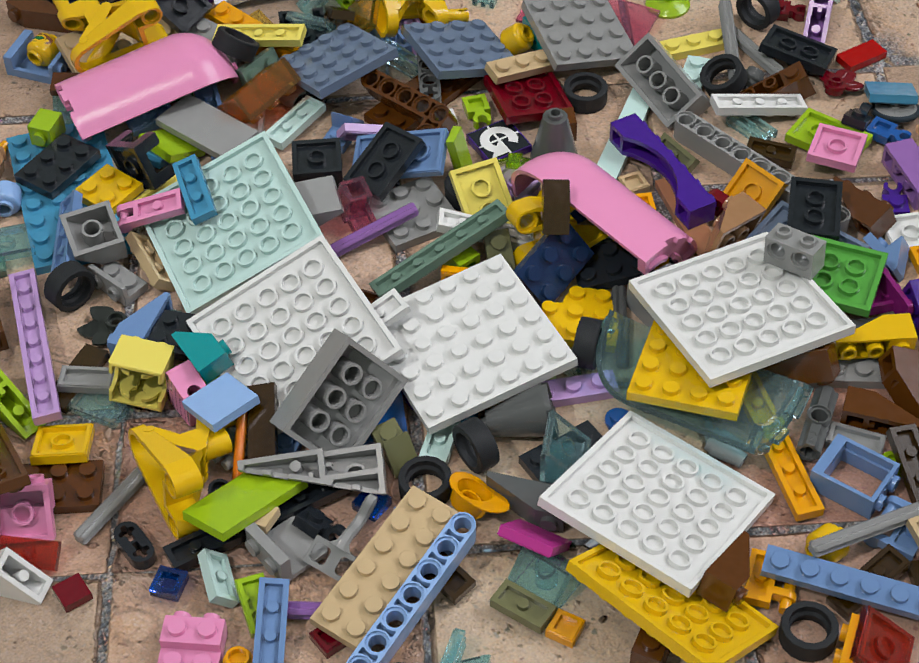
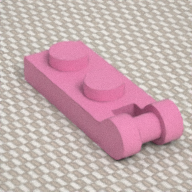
(150, 209)

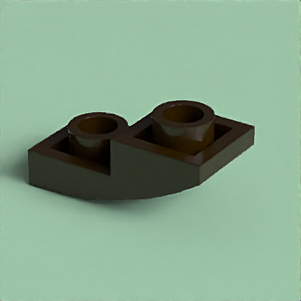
(556, 206)

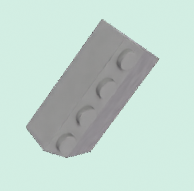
(338, 396)

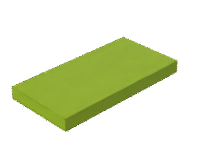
(240, 503)

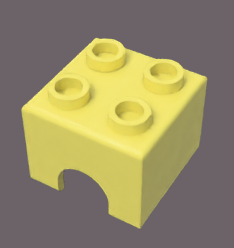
(140, 372)

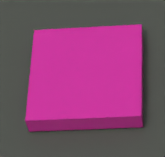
(534, 538)

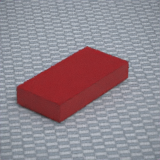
(861, 55)

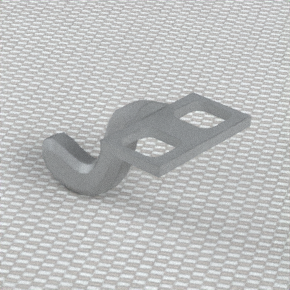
(341, 546)

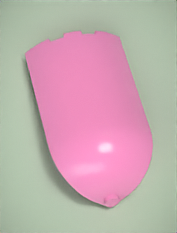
(142, 81)
(610, 208)

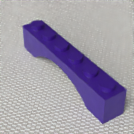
(636, 140)

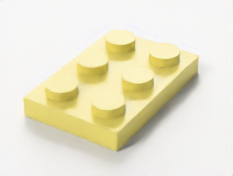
(479, 186)

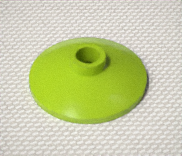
(669, 8)

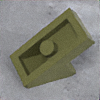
(395, 444)

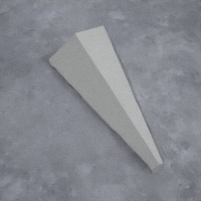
(345, 468)

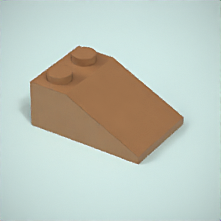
(736, 221)

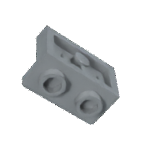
(118, 283)

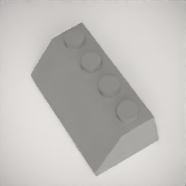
(661, 81)

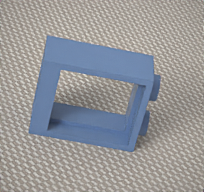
(862, 459)

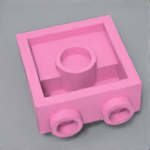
(29, 510)
(192, 638)

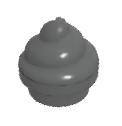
(754, 76)

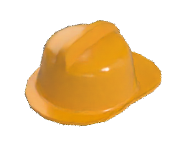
(475, 496)

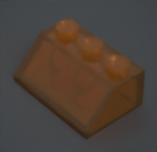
(261, 92)

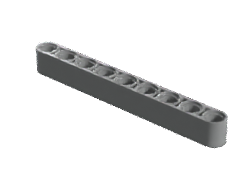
(730, 153)

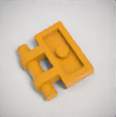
(763, 589)

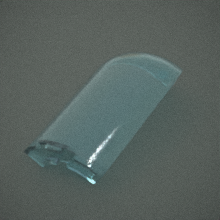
(766, 408)

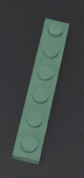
(441, 249)

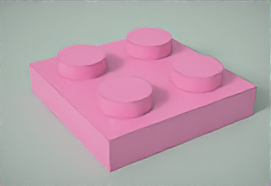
(836, 147)

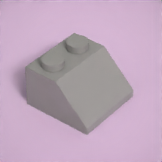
(94, 234)

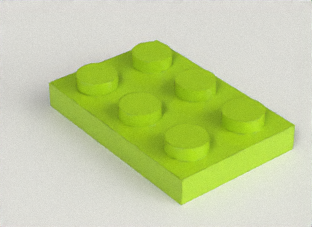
(805, 127)

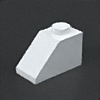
(21, 579)

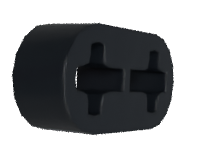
(139, 542)

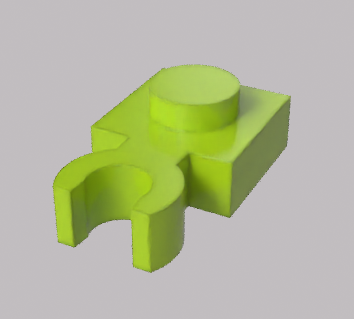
(477, 108)

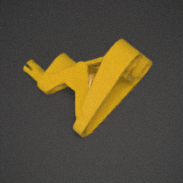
(427, 10)
(105, 23)
(526, 218)
(171, 473)

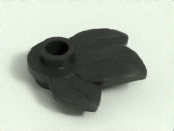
(103, 324)

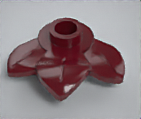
(840, 81)

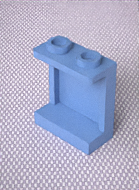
(19, 65)

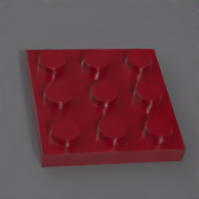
(527, 97)

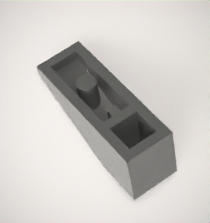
(523, 499)

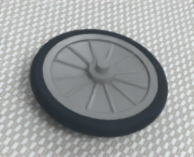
(895, 112)

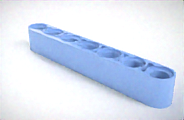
(417, 587)

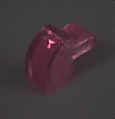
(356, 203)

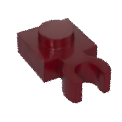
(789, 11)

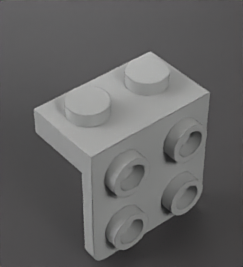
(283, 549)

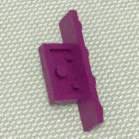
(890, 297)

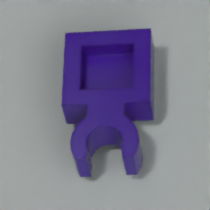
(894, 197)

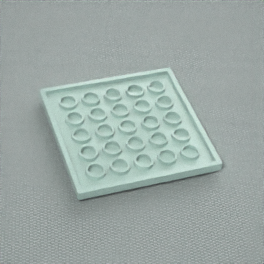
(255, 227)

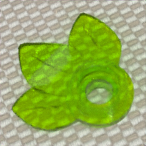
(513, 160)

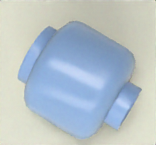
(9, 198)

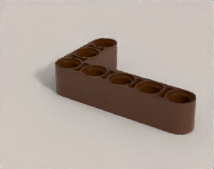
(408, 101)

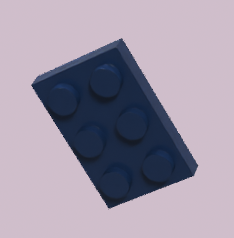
(553, 265)

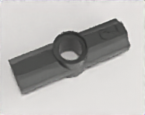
(817, 423)

